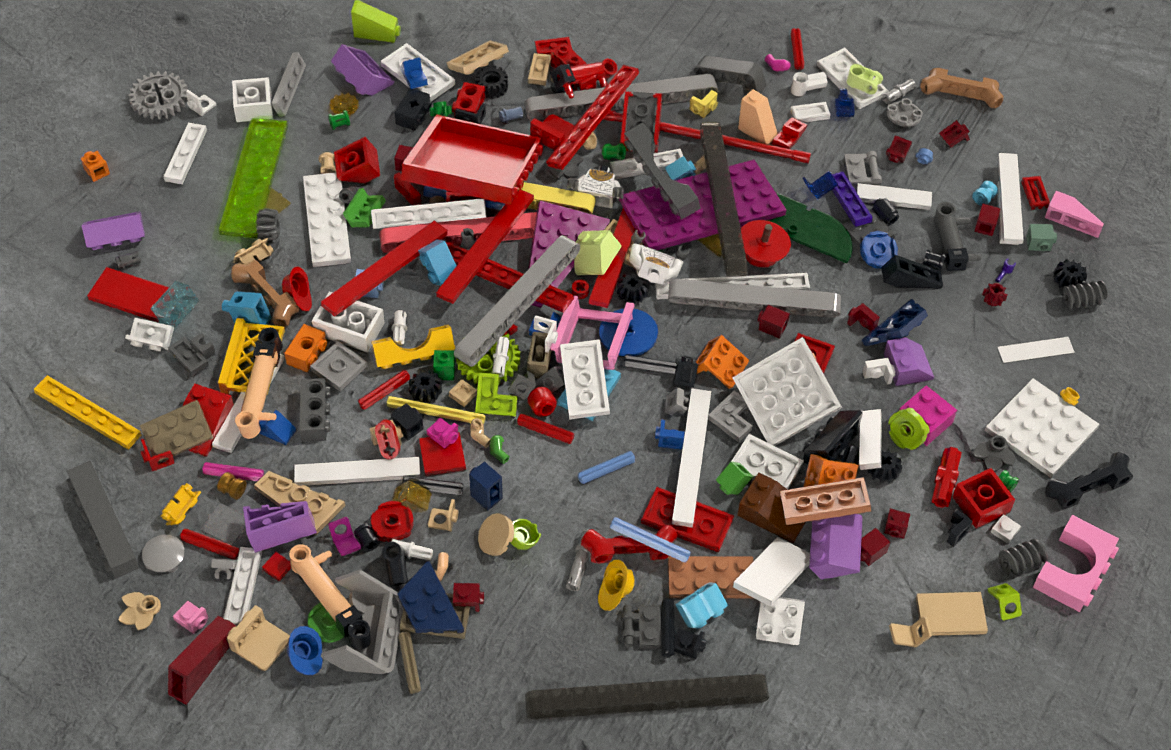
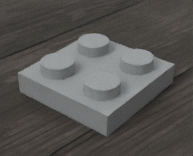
(339, 366)

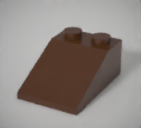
(764, 508)

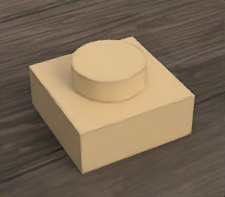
(462, 393)

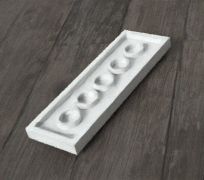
(326, 220)

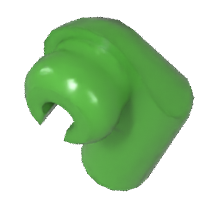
(496, 449)

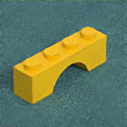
(388, 353)

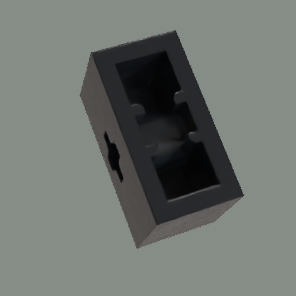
(413, 109)

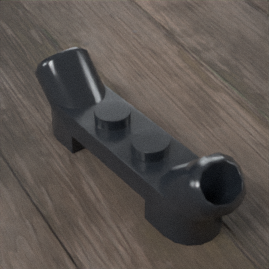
(1070, 493)

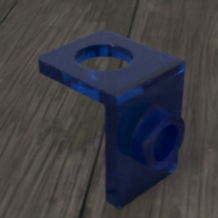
(821, 185)

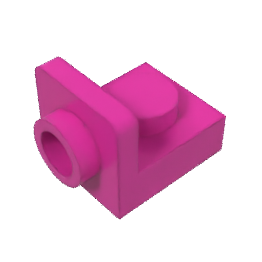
(443, 432)

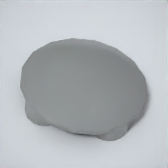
(904, 113)
(163, 553)

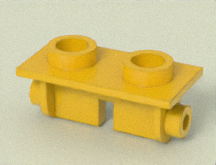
(175, 512)

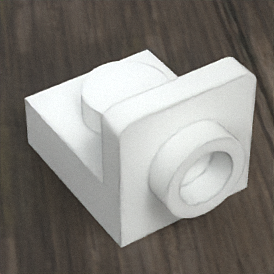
(879, 368)

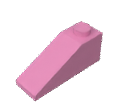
(1071, 213)

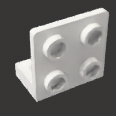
(781, 621)

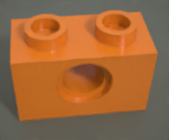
(305, 348)

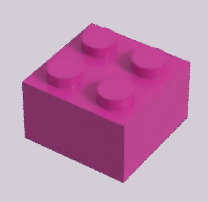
(934, 410)

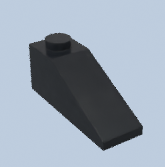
(910, 274)

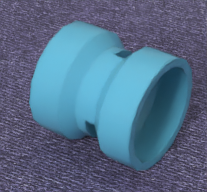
(985, 193)

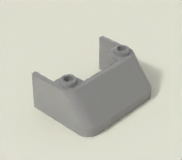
(383, 613)

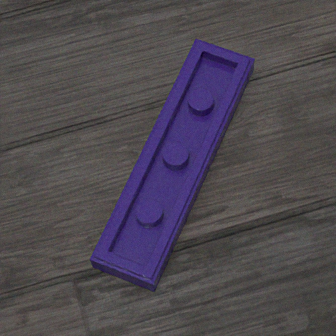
(851, 201)

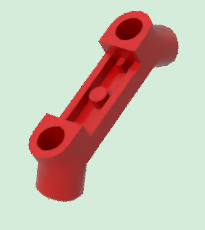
(603, 548)

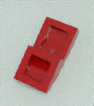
(790, 133)

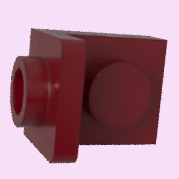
(954, 133)
(864, 315)
(897, 523)

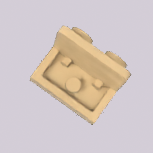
(257, 639)

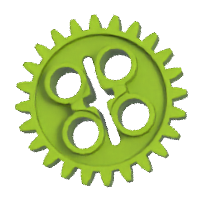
(486, 362)

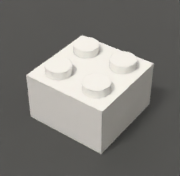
(252, 99)

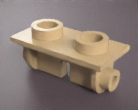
(258, 248)

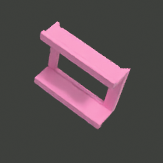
(574, 312)

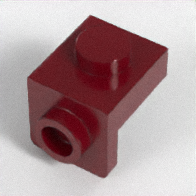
(898, 149)
(468, 595)

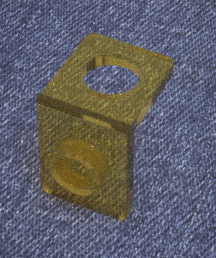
(414, 494)

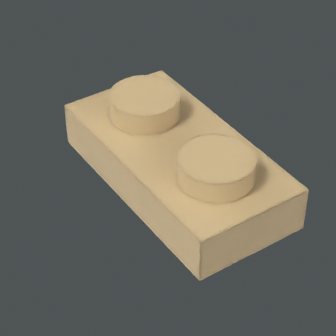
(539, 69)

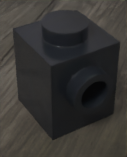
(408, 420)

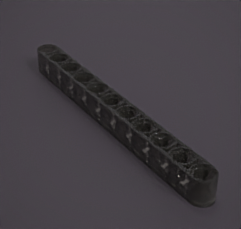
(723, 200)
(646, 696)

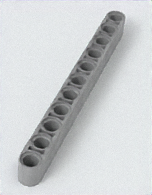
(672, 91)

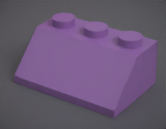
(361, 70)
(113, 230)
(836, 546)

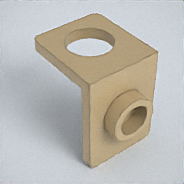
(451, 517)
(909, 635)

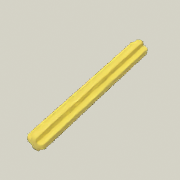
(435, 410)

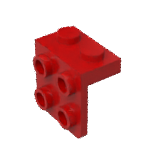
(551, 130)

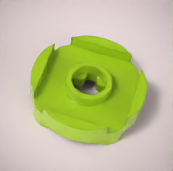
(917, 426)

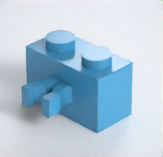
(438, 261)

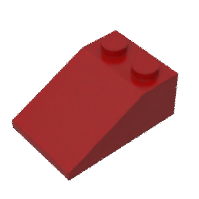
(215, 408)

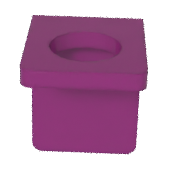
(345, 542)

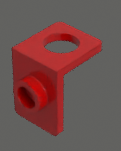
(589, 83)
(153, 461)

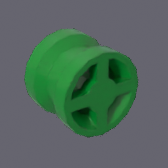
(1009, 481)

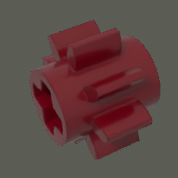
(994, 294)

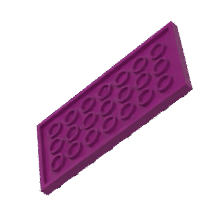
(651, 214)

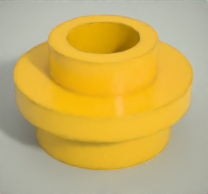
(1070, 395)

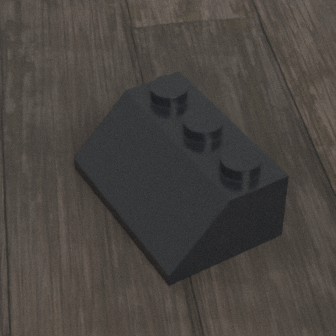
(835, 436)

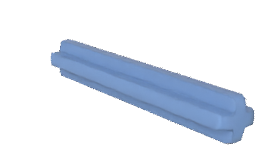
(650, 539)

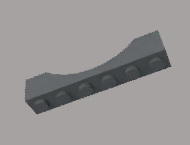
(679, 195)

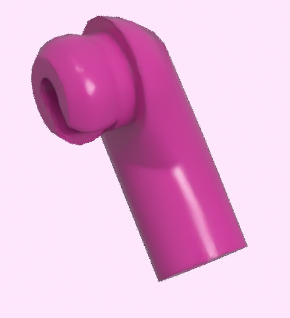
(777, 65)

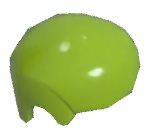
(525, 534)

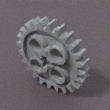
(145, 98)

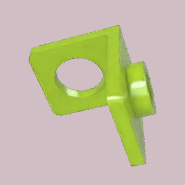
(1006, 594)

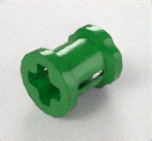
(345, 120)
(612, 151)

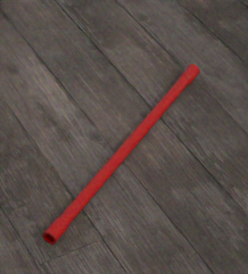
(795, 155)

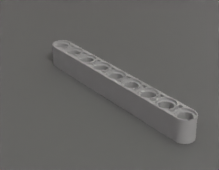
(754, 297)
(516, 301)

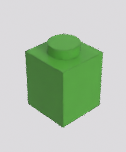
(734, 478)

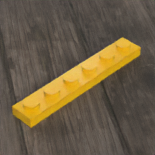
(87, 412)

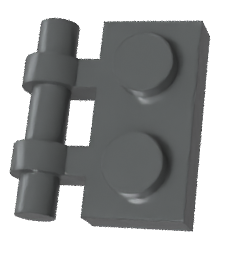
(649, 626)

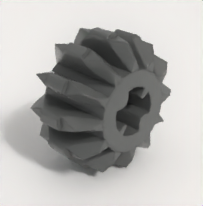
(268, 224)

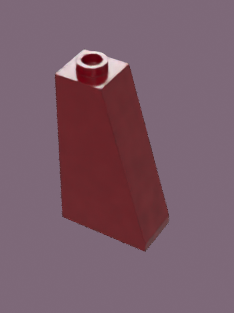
(198, 660)

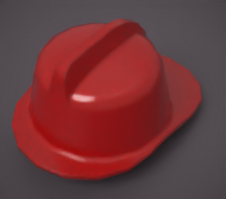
(297, 286)

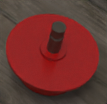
(764, 243)

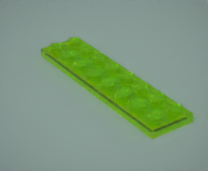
(253, 177)

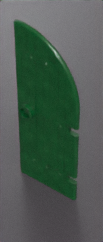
(815, 229)

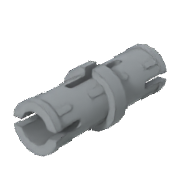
(899, 91)

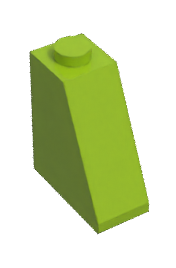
(373, 23)

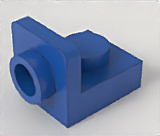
(669, 438)

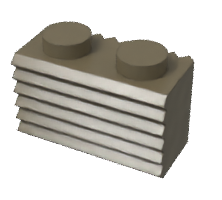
(538, 359)

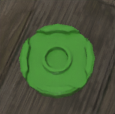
(323, 624)

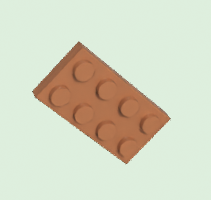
(825, 501)
(700, 570)

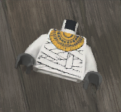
(599, 184)
(654, 264)

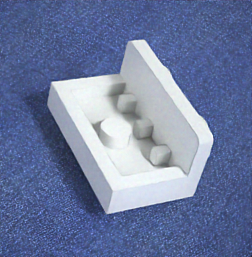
(150, 333)

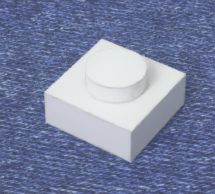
(1005, 529)

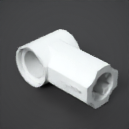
(804, 82)

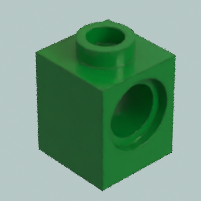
(444, 364)

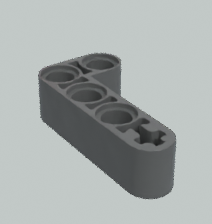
(734, 72)

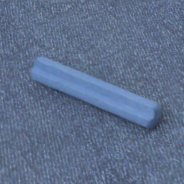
(606, 467)

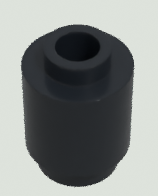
(885, 211)

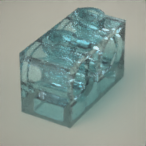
(175, 304)

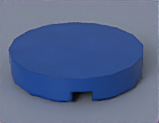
(878, 248)

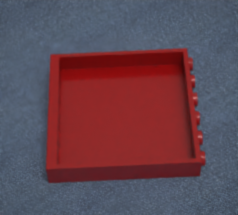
(472, 159)

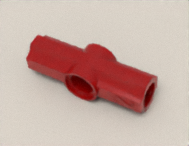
(946, 477)

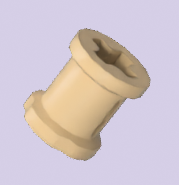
(327, 163)

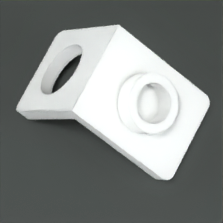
(194, 103)
(551, 330)

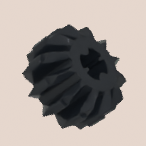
(1069, 273)
(632, 288)
(425, 386)
(890, 467)

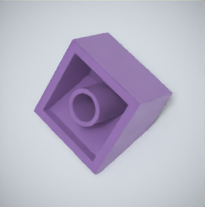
(908, 361)

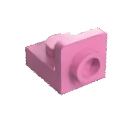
(191, 617)

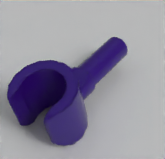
(1005, 269)

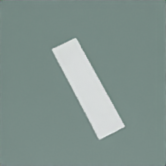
(1035, 349)

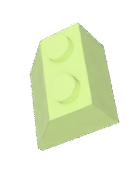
(595, 252)

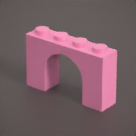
(1076, 589)

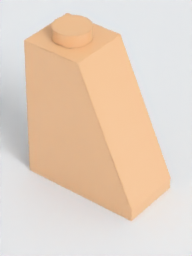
(757, 118)

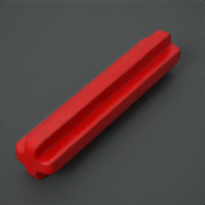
(797, 49)
(384, 389)
(545, 428)
(209, 544)

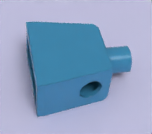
(248, 307)

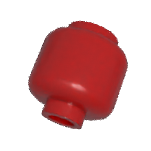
(542, 401)

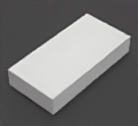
(810, 112)

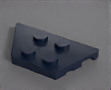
(898, 324)
(428, 603)

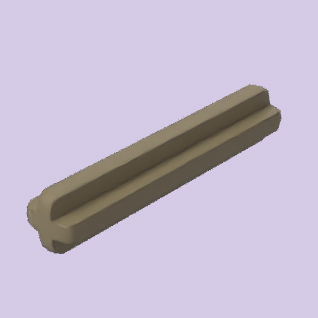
(409, 662)

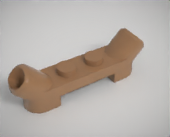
(939, 81)
(254, 274)

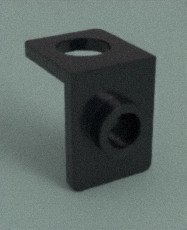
(470, 117)

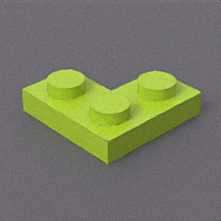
(488, 399)

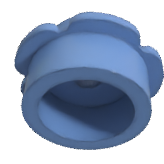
(924, 156)

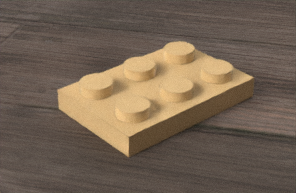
(477, 57)

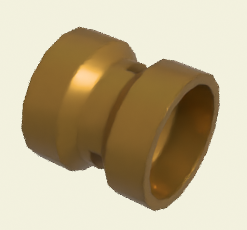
(231, 485)

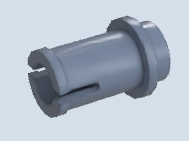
(510, 114)

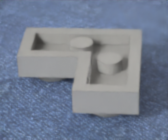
(727, 416)

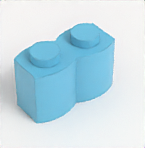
(702, 605)

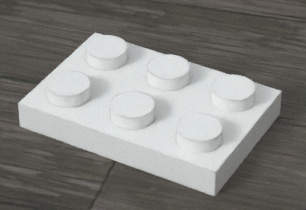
(769, 460)

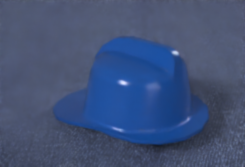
(305, 650)

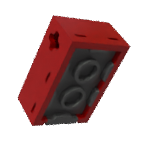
(641, 108)

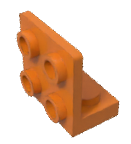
(722, 360)
(827, 471)

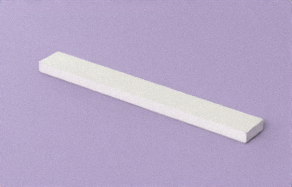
(789, 281)
(691, 458)

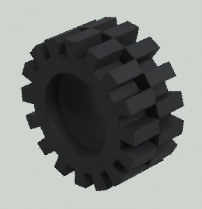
(493, 74)

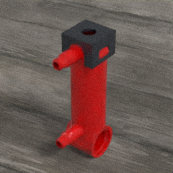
(567, 75)

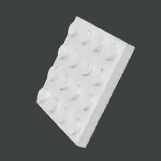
(787, 392)
(1042, 427)

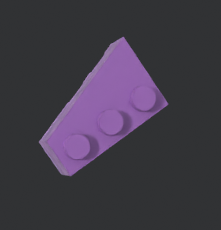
(278, 525)

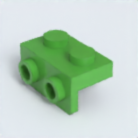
(359, 210)

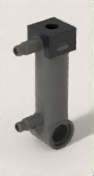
(956, 256)

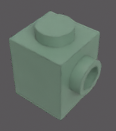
(1041, 237)

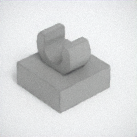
(675, 402)
(223, 564)

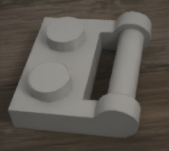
(856, 169)

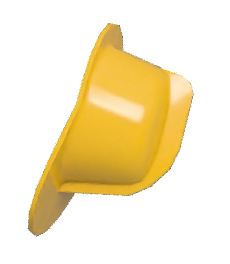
(616, 584)

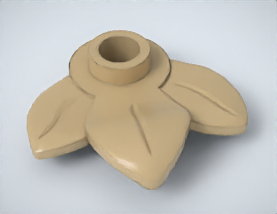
(137, 610)

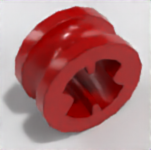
(580, 284)

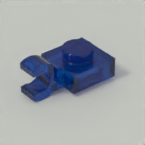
(843, 105)

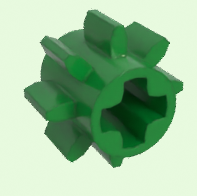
(440, 108)

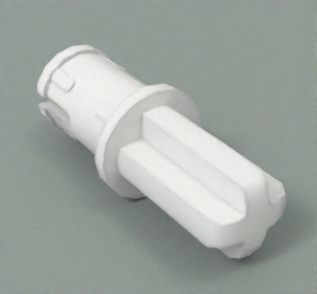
(399, 327)
(500, 356)
(413, 550)

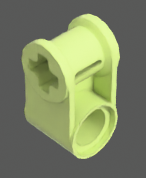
(862, 78)

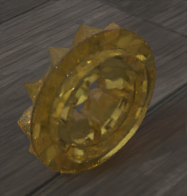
(351, 106)

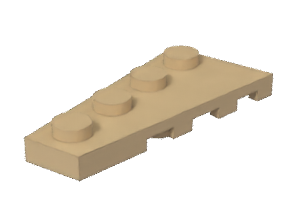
(283, 490)

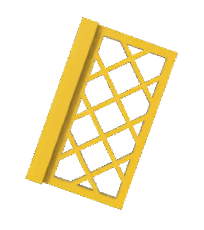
(234, 355)

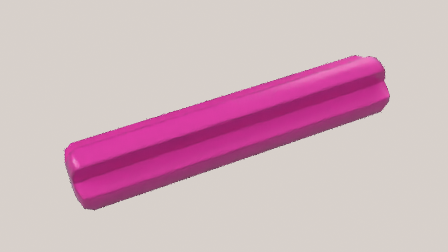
(238, 472)

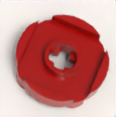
(397, 531)

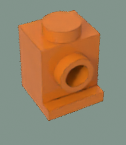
(93, 161)

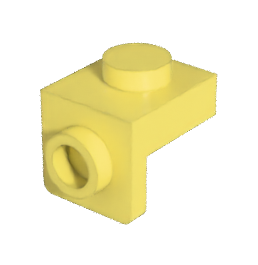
(704, 106)

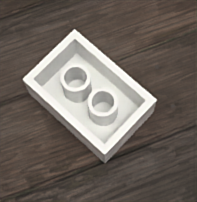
(353, 326)

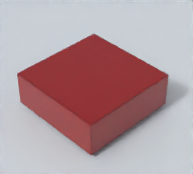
(277, 566)

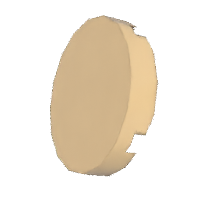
(496, 534)

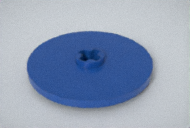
(641, 339)

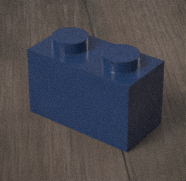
(485, 485)

